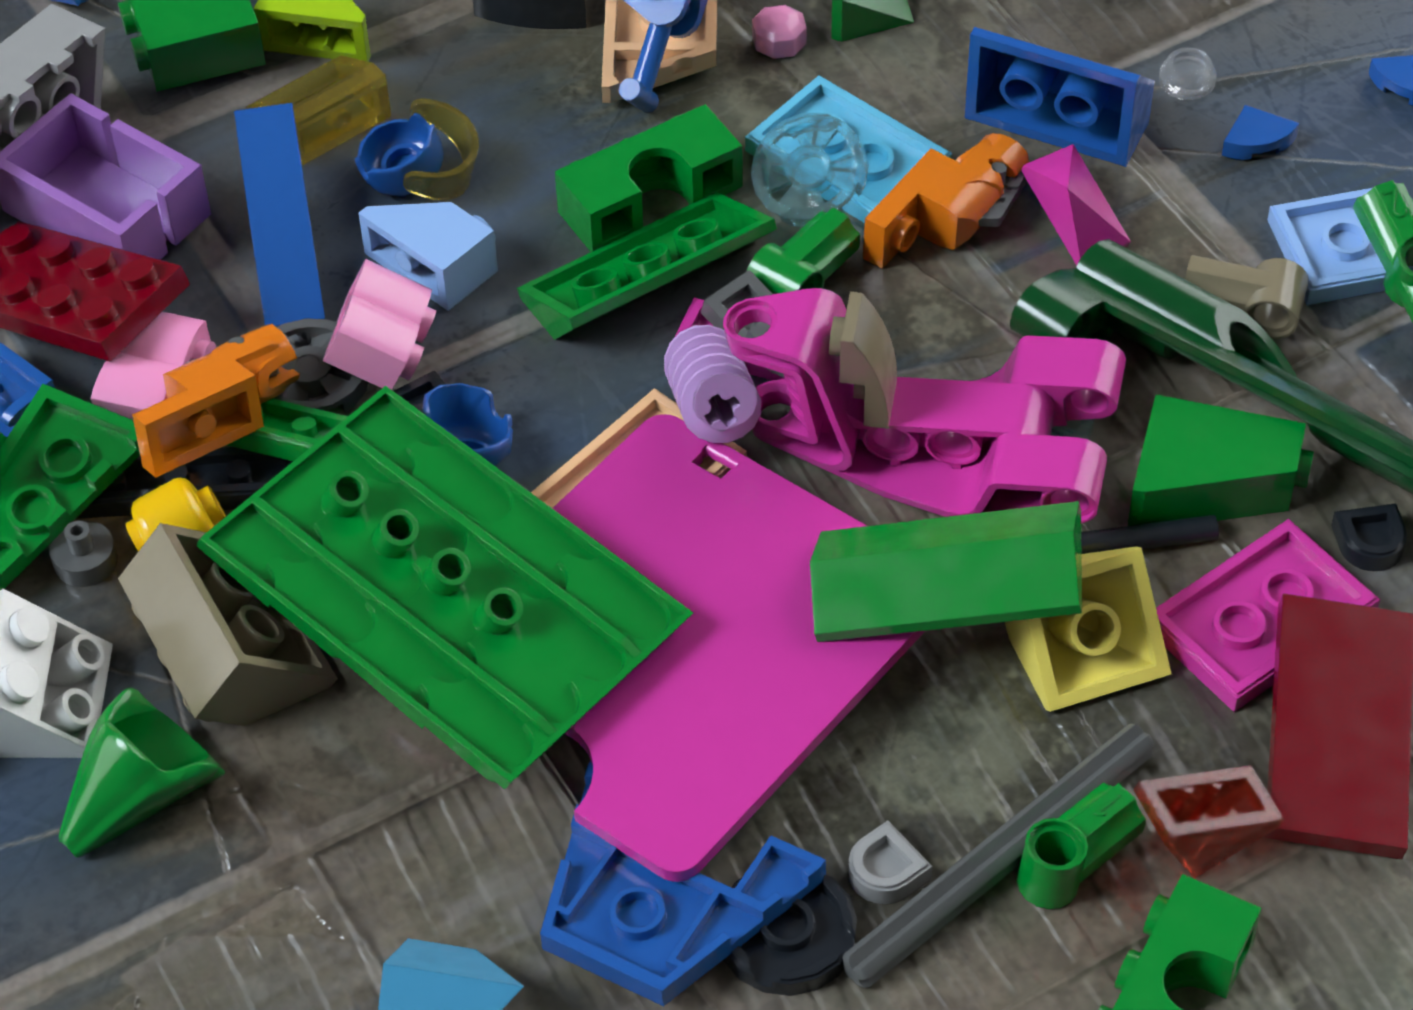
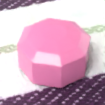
(779, 31)

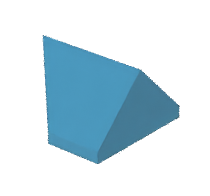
(443, 978)

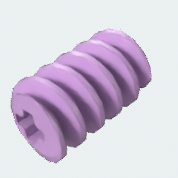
(711, 385)

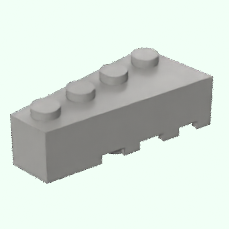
(44, 64)

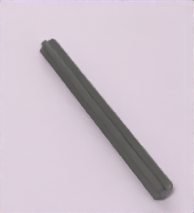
(989, 860)

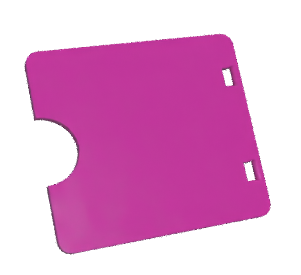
(742, 683)

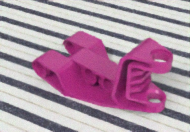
(947, 441)

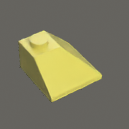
(1104, 647)

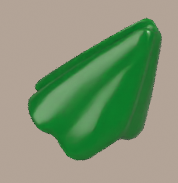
(130, 771)

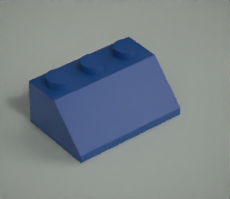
(1056, 97)

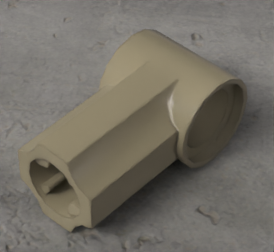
(1268, 294)

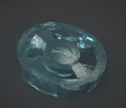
(808, 168)

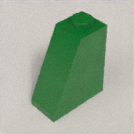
(1216, 463)

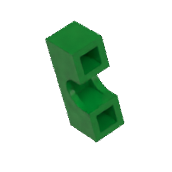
(685, 155)
(1193, 942)

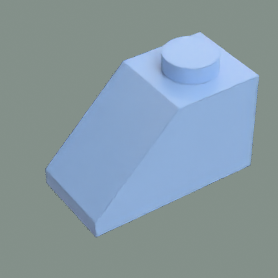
(431, 246)

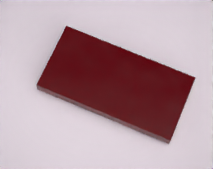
(1342, 726)

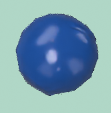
(396, 149)
(472, 418)

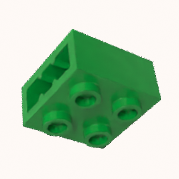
(192, 38)

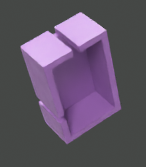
(70, 182)

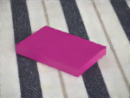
(1228, 618)

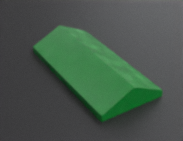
(642, 262)
(947, 572)

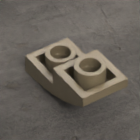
(866, 358)

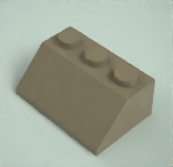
(216, 637)

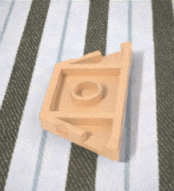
(624, 39)

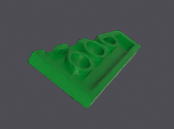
(54, 469)

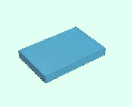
(888, 144)

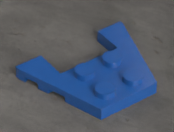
(661, 932)

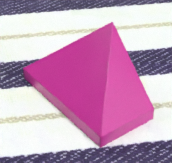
(1073, 201)

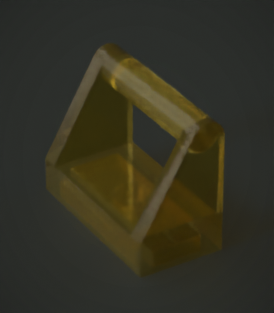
(333, 103)

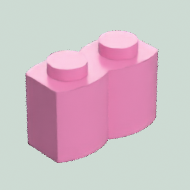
(380, 326)
(136, 374)

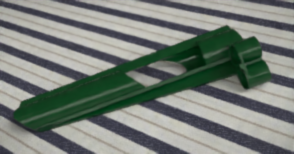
(1173, 317)

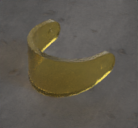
(463, 134)

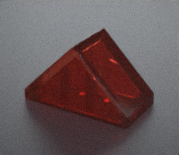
(1209, 814)

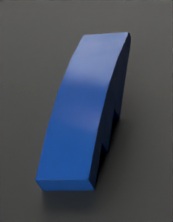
(279, 214)

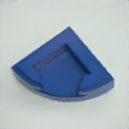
(1393, 74)
(1258, 133)

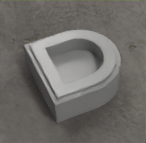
(886, 866)

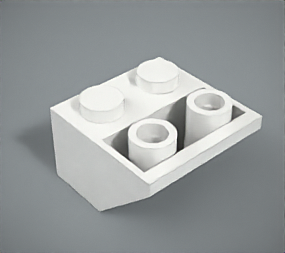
(48, 682)

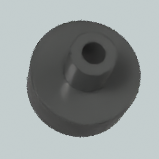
(83, 554)

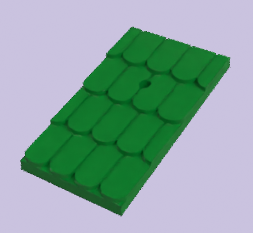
(483, 614)

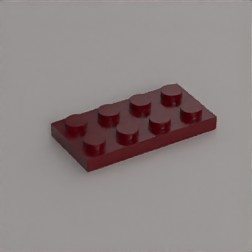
(80, 290)

